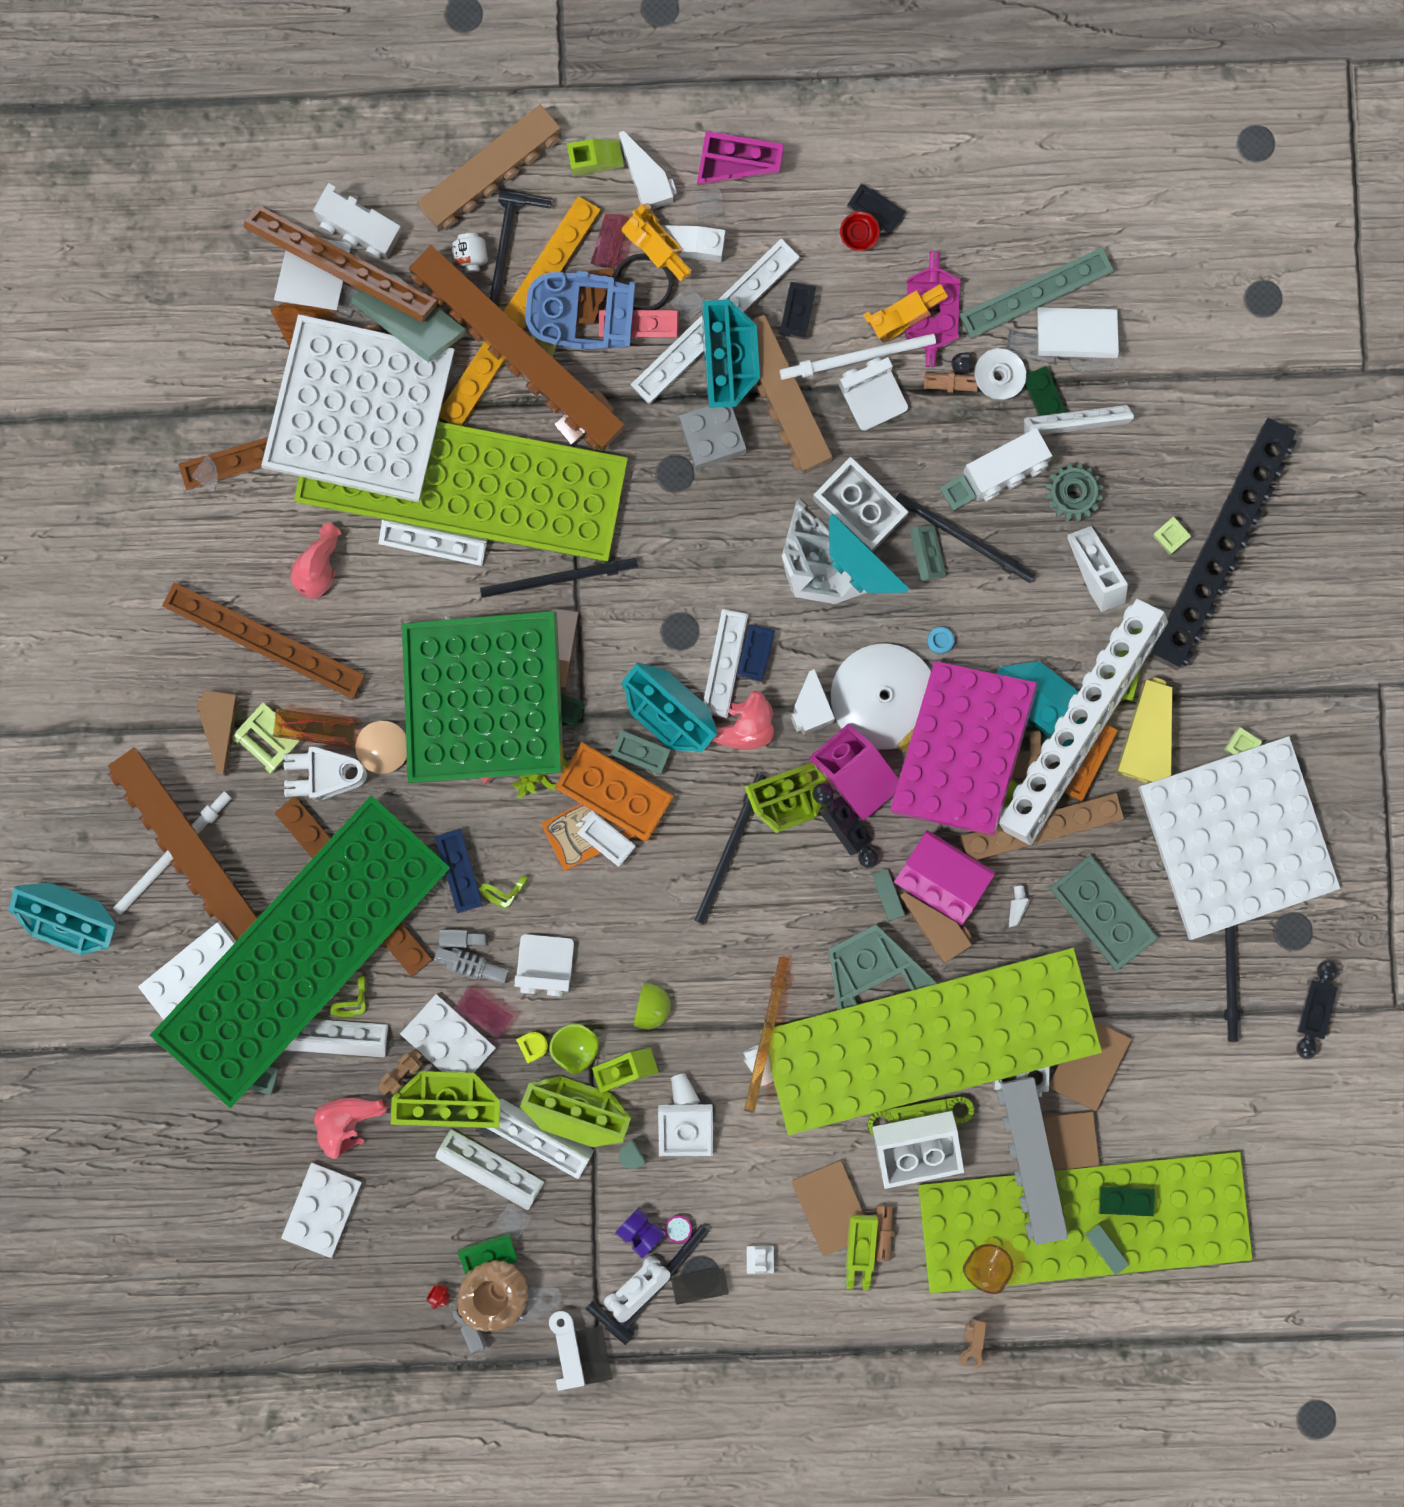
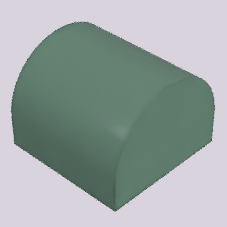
(631, 1156)

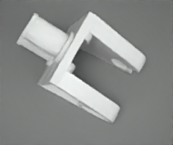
(326, 774)

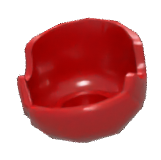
(859, 231)

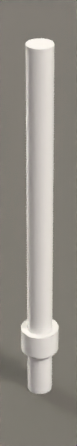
(807, 368)
(209, 814)

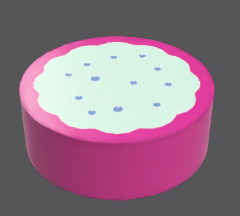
(678, 1229)

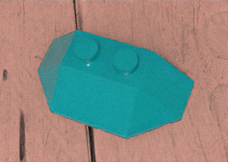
(729, 353)
(859, 562)
(1050, 698)
(668, 709)
(62, 917)

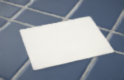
(307, 284)

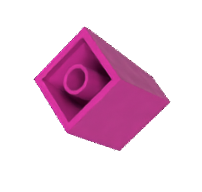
(856, 771)

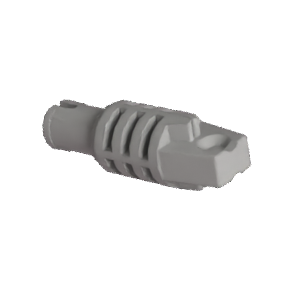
(470, 965)

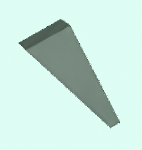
(888, 895)
(1106, 1249)

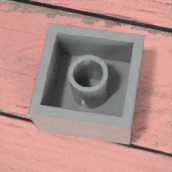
(712, 436)

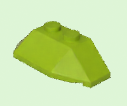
(786, 797)
(446, 1100)
(576, 1111)

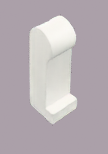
(563, 1326)

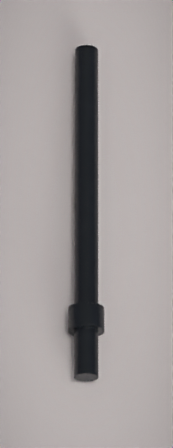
(1009, 564)
(610, 568)
(726, 857)
(1232, 1013)

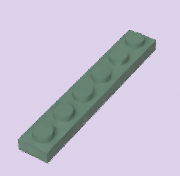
(1036, 293)

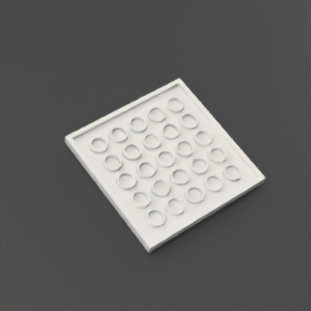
(356, 409)
(1239, 838)

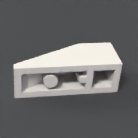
(647, 176)
(698, 242)
(1098, 569)

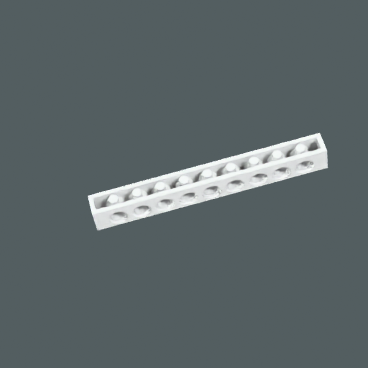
(1027, 826)

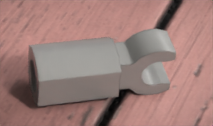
(460, 939)
(473, 1338)

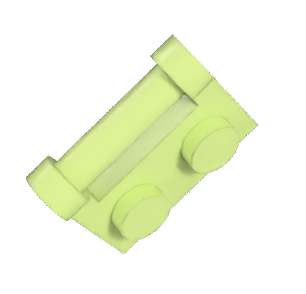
(262, 723)

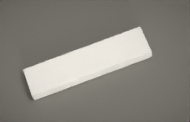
(725, 662)

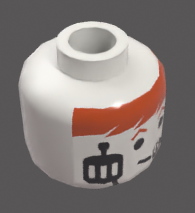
(469, 252)

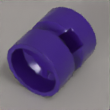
(640, 1233)

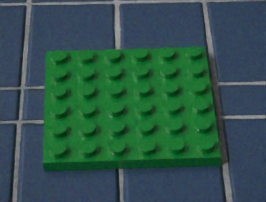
(482, 697)

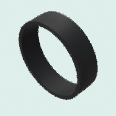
(642, 256)

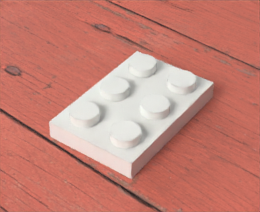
(447, 1038)
(321, 1210)

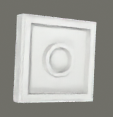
(685, 1130)

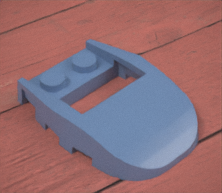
(554, 305)

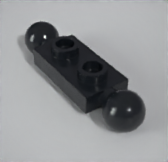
(845, 825)
(1317, 1009)

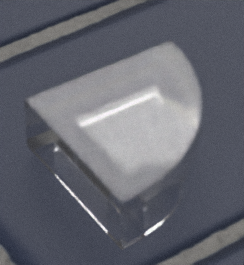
(207, 474)

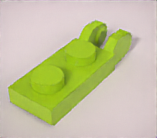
(861, 1249)

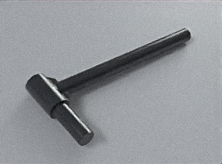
(511, 201)
(623, 1330)

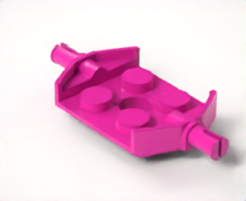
(946, 323)

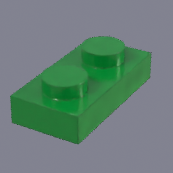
(497, 1249)

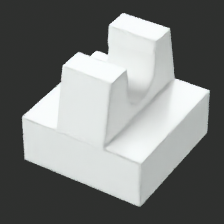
(760, 1259)

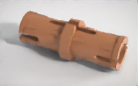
(950, 382)
(884, 1233)

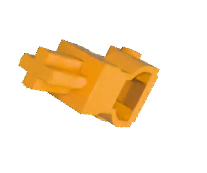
(659, 246)
(904, 313)

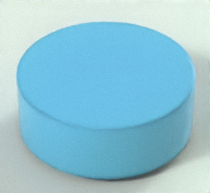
(940, 640)

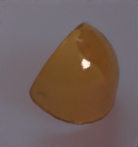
(989, 1268)

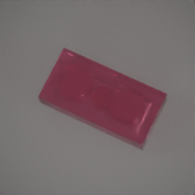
(609, 241)
(483, 1012)

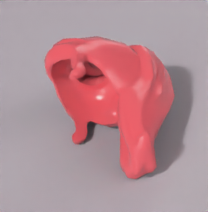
(312, 570)
(752, 727)
(338, 1120)

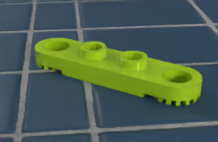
(921, 1110)

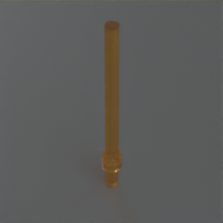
(778, 985)

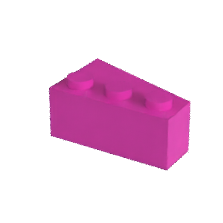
(737, 158)

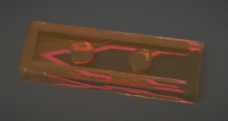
(314, 728)

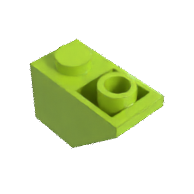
(594, 156)

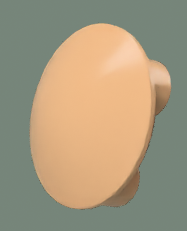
(381, 747)

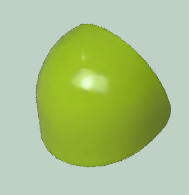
(653, 1007)
(574, 1048)

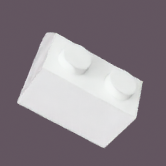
(812, 708)

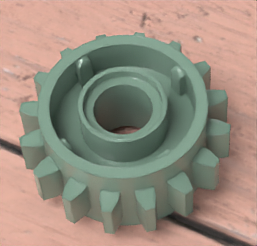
(1073, 478)

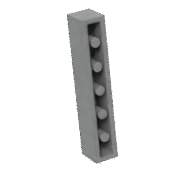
(1033, 1160)

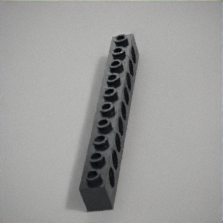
(1271, 434)

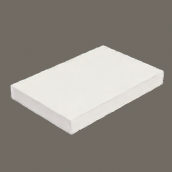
(1077, 332)

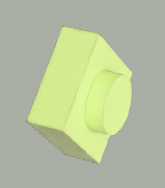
(1171, 535)
(1241, 741)

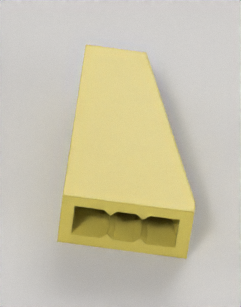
(1149, 737)

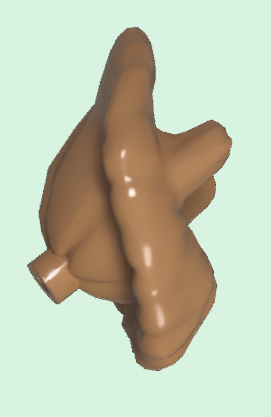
(492, 1296)

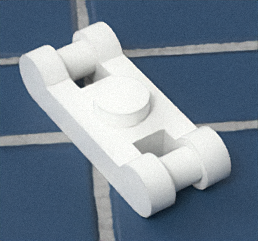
(637, 1289)

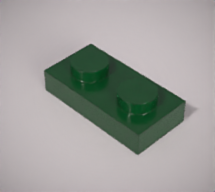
(1043, 392)
(1126, 1201)

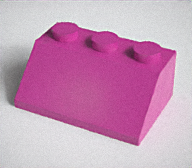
(944, 877)

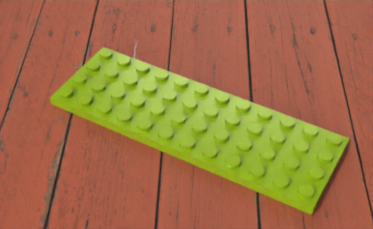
(500, 492)
(932, 1041)
(1195, 1221)

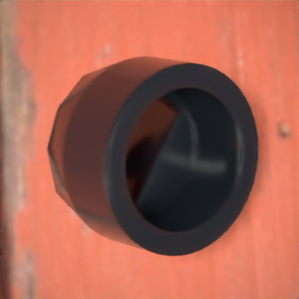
(960, 363)

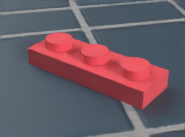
(649, 324)

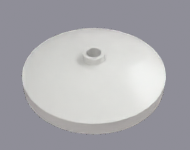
(868, 674)

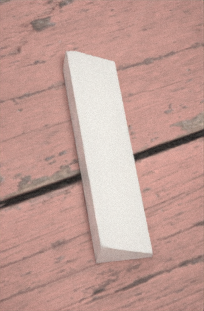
(1079, 420)
(433, 542)
(342, 1038)
(554, 1149)
(489, 1169)

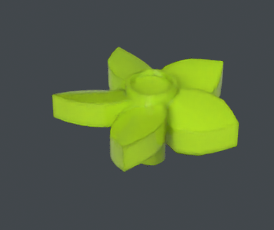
(526, 783)

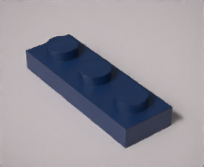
(460, 875)

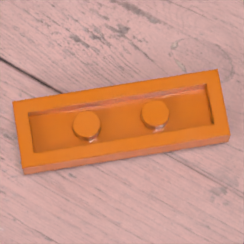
(1086, 772)

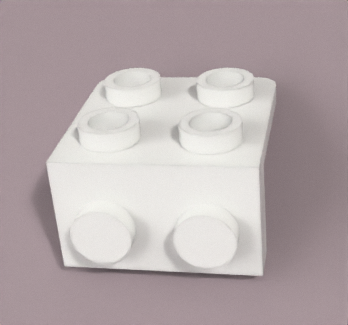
(873, 393)
(544, 964)

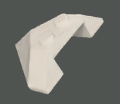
(808, 561)

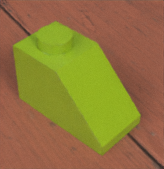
(625, 1070)

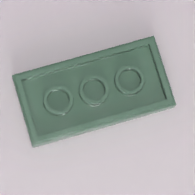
(424, 338)
(1103, 913)

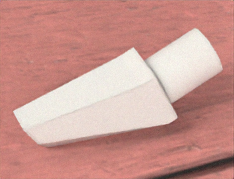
(1018, 906)

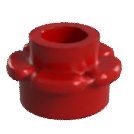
(438, 1296)

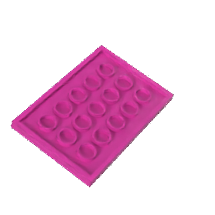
(964, 748)

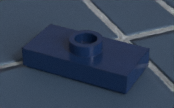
(755, 653)

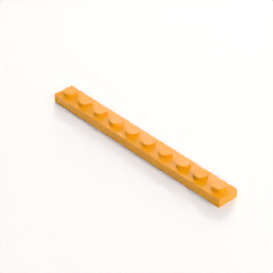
(552, 259)

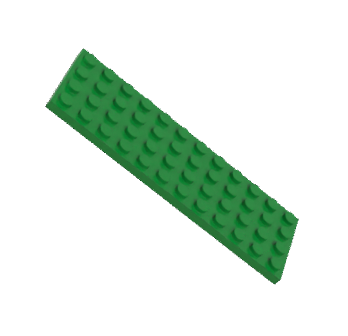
(299, 952)

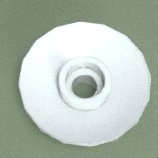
(1010, 368)

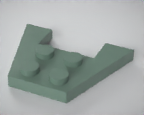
(868, 961)

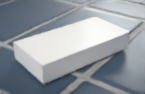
(606, 839)

